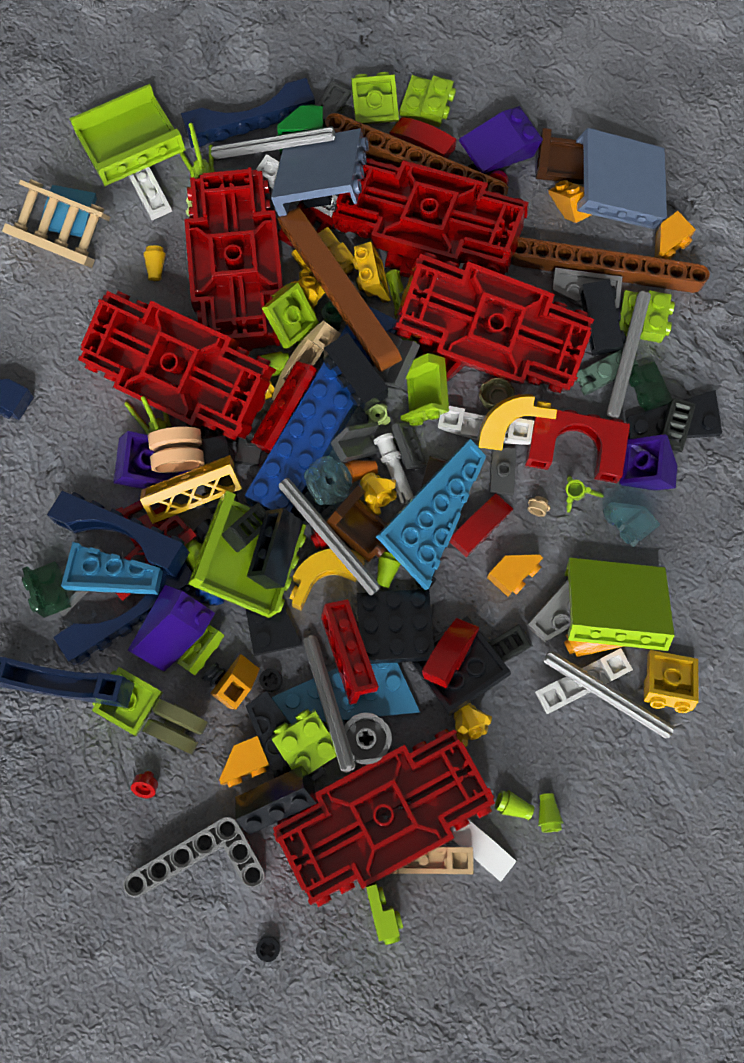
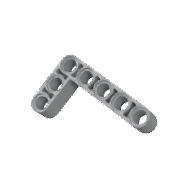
(196, 854)

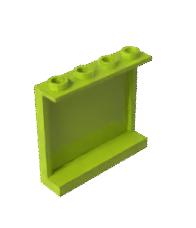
(127, 135)
(225, 571)
(619, 604)

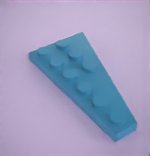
(429, 519)
(389, 700)

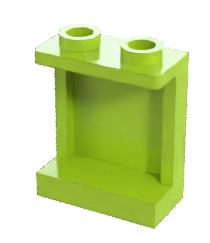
(426, 389)

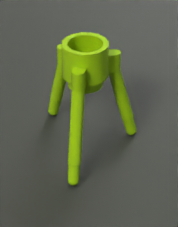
(200, 165)
(155, 423)
(576, 490)

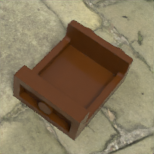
(560, 159)
(358, 526)

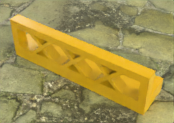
(186, 481)

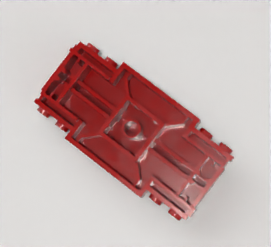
(434, 213)
(233, 255)
(493, 323)
(176, 364)
(351, 840)

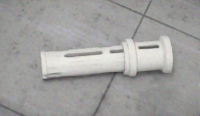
(391, 458)

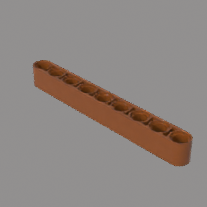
(388, 144)
(618, 262)
(340, 290)

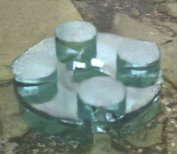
(318, 486)

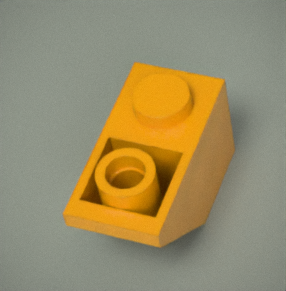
(566, 197)
(672, 235)
(512, 570)
(236, 682)
(243, 760)

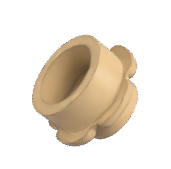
(538, 506)

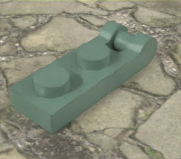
(601, 372)

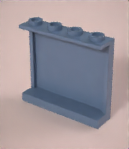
(321, 170)
(623, 179)

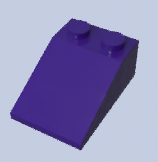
(502, 141)
(134, 462)
(170, 628)

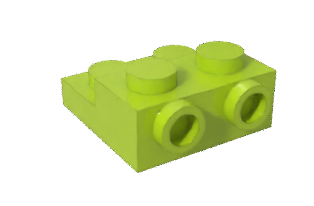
(374, 98)
(428, 99)
(290, 314)
(656, 320)
(140, 706)
(305, 741)
(385, 919)

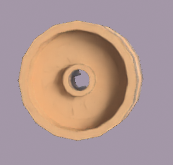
(175, 449)

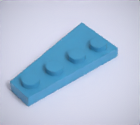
(100, 572)

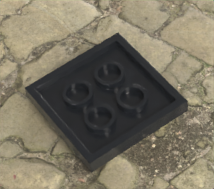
(396, 625)
(477, 674)

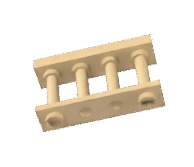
(60, 245)

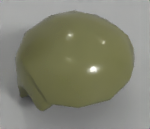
(495, 391)

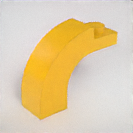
(504, 413)
(314, 568)

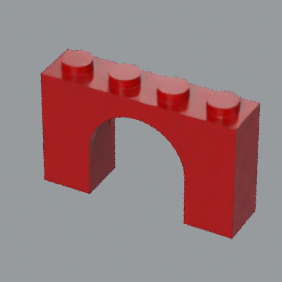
(608, 435)

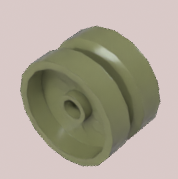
(176, 724)

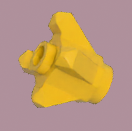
(311, 287)
(378, 491)
(471, 723)

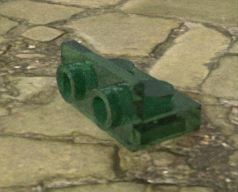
(649, 386)
(45, 589)

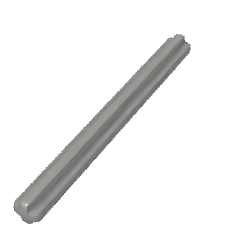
(273, 143)
(628, 355)
(329, 536)
(608, 694)
(329, 704)

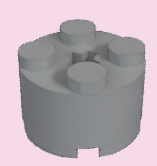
(375, 728)

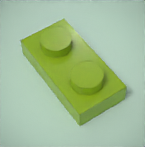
(199, 652)

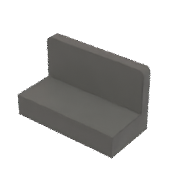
(397, 373)
(355, 442)

